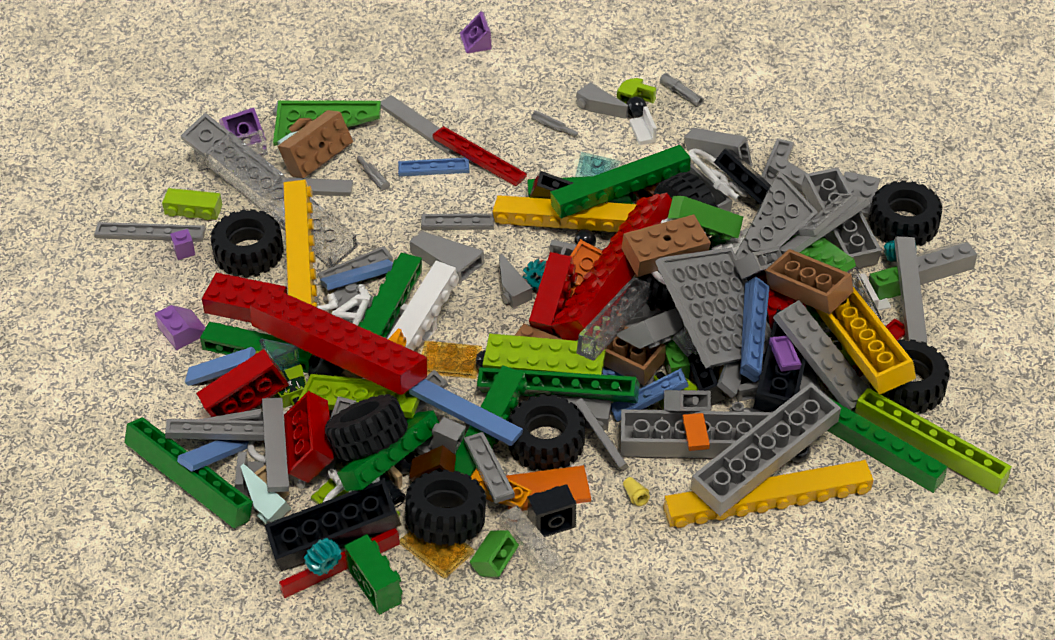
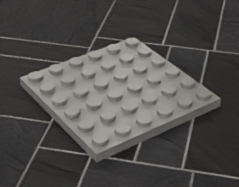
(709, 302)

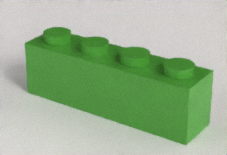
(711, 218)

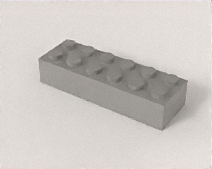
(853, 235)

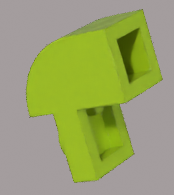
(635, 87)

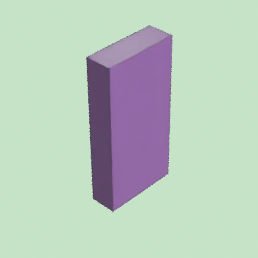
(784, 353)

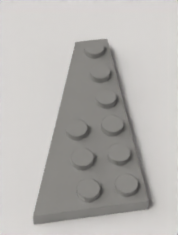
(777, 219)

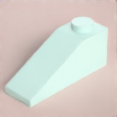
(268, 504)

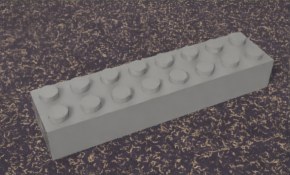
(663, 432)
(765, 448)

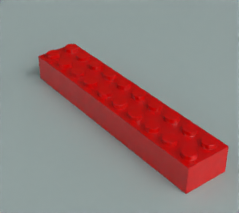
(609, 272)
(339, 342)

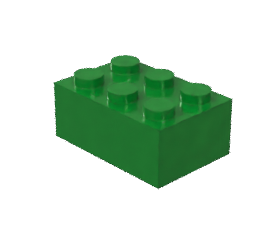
(373, 574)

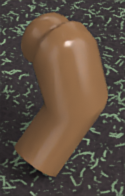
(300, 123)

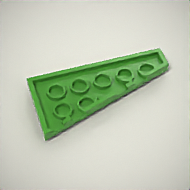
(352, 111)
(828, 253)

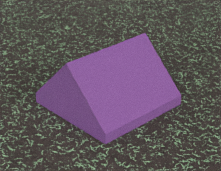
(476, 35)

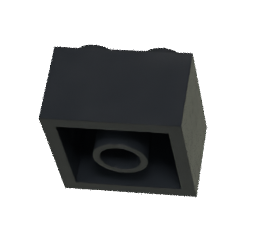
(552, 510)

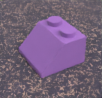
(242, 122)
(179, 325)

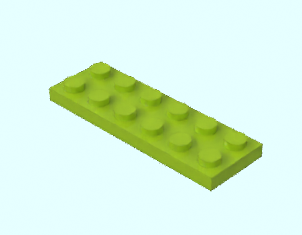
(539, 355)
(355, 389)

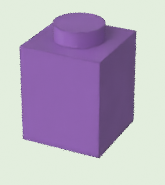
(182, 244)

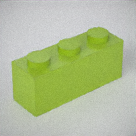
(192, 204)

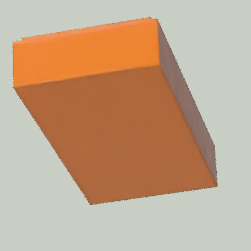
(696, 432)

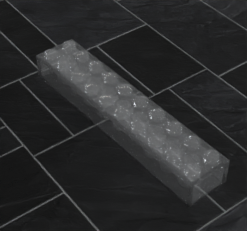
(265, 189)

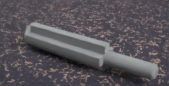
(553, 123)
(374, 174)

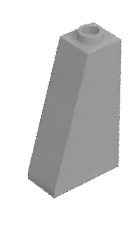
(715, 142)
(435, 248)

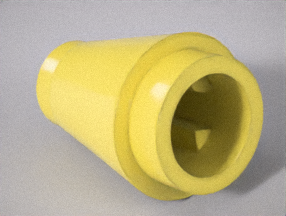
(637, 493)

